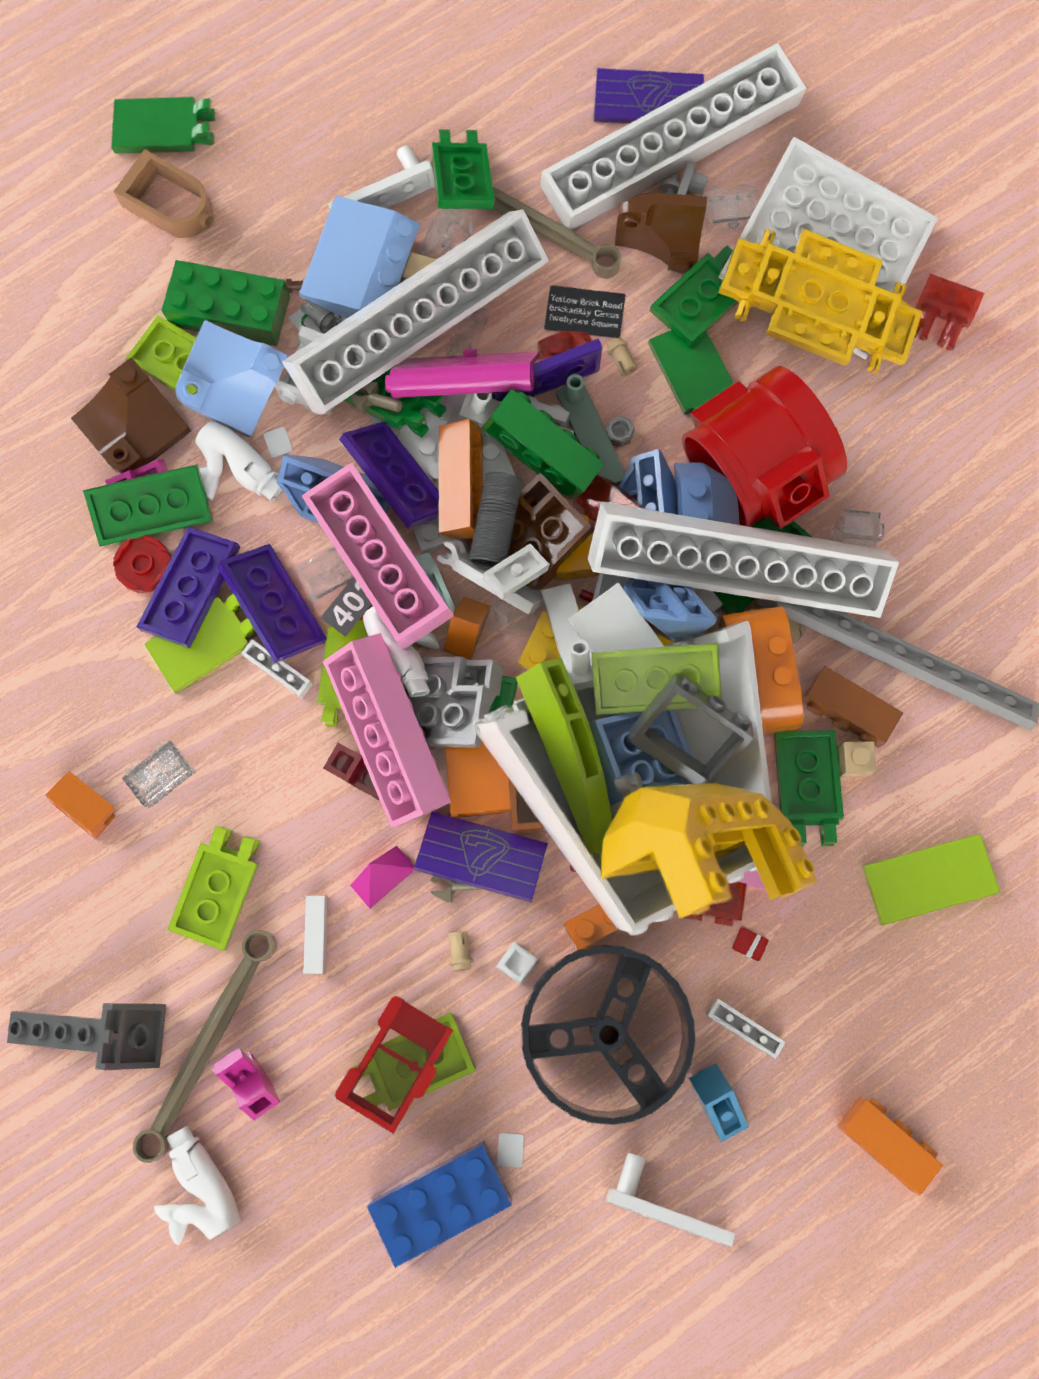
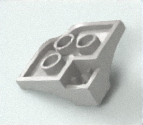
(457, 697)

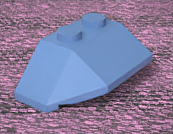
(303, 473)
(651, 482)
(704, 493)
(670, 608)

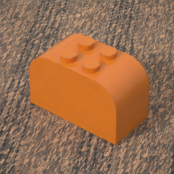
(775, 667)

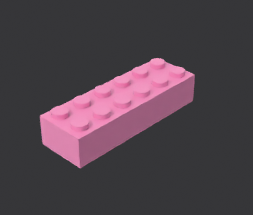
(377, 556)
(386, 730)

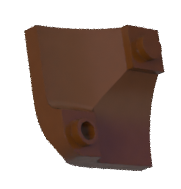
(663, 227)
(130, 419)
(549, 525)

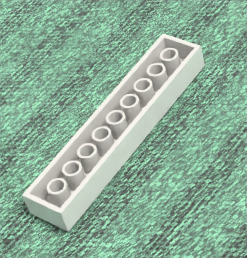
(672, 137)
(415, 312)
(740, 560)

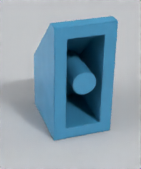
(718, 1102)

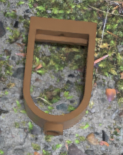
(139, 179)

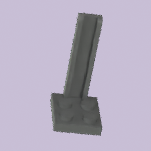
(123, 1036)

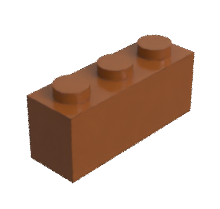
(851, 707)

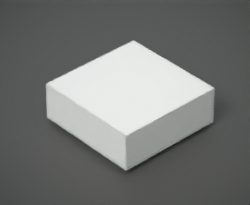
(517, 963)

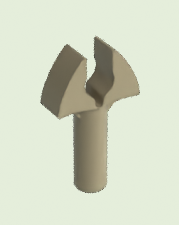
(372, 397)
(455, 886)

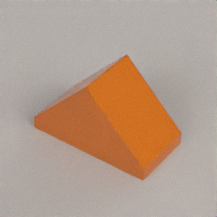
(466, 628)

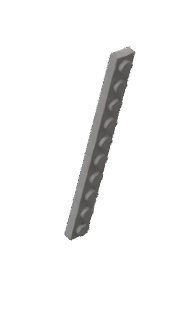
(915, 662)

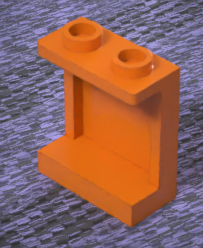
(476, 782)

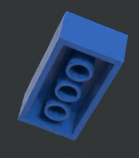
(439, 1204)

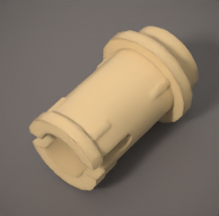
(618, 350)
(459, 951)

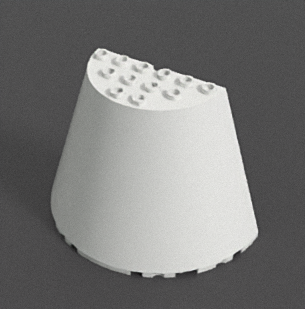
(641, 897)

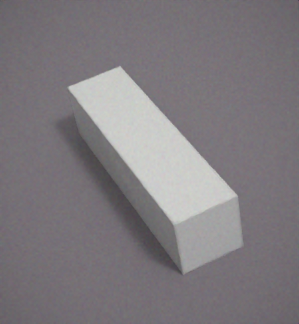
(279, 671)
(315, 935)
(745, 1028)

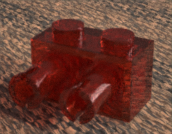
(950, 302)

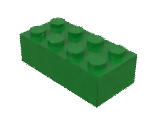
(227, 298)
(542, 444)

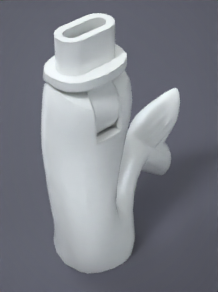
(245, 462)
(406, 661)
(203, 1179)

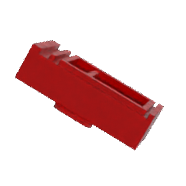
(417, 1028)

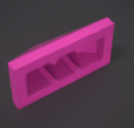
(382, 876)

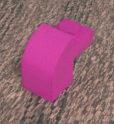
(248, 1083)

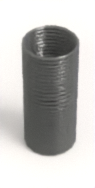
(495, 524)

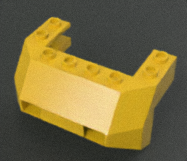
(692, 827)

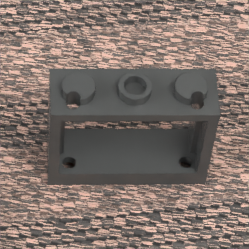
(675, 757)

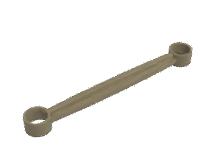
(559, 234)
(204, 1047)

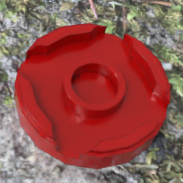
(141, 563)

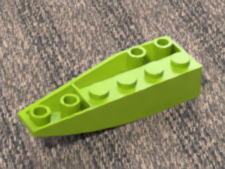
(569, 747)

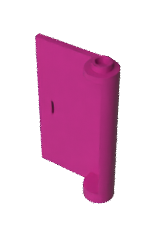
(463, 374)

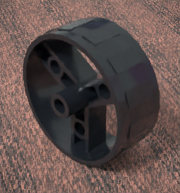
(650, 1090)

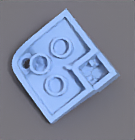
(230, 378)

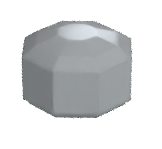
(620, 431)

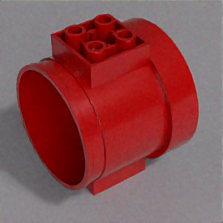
(770, 446)

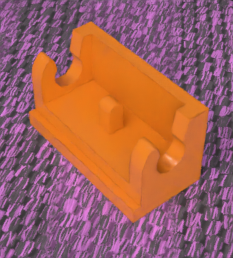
(81, 804)

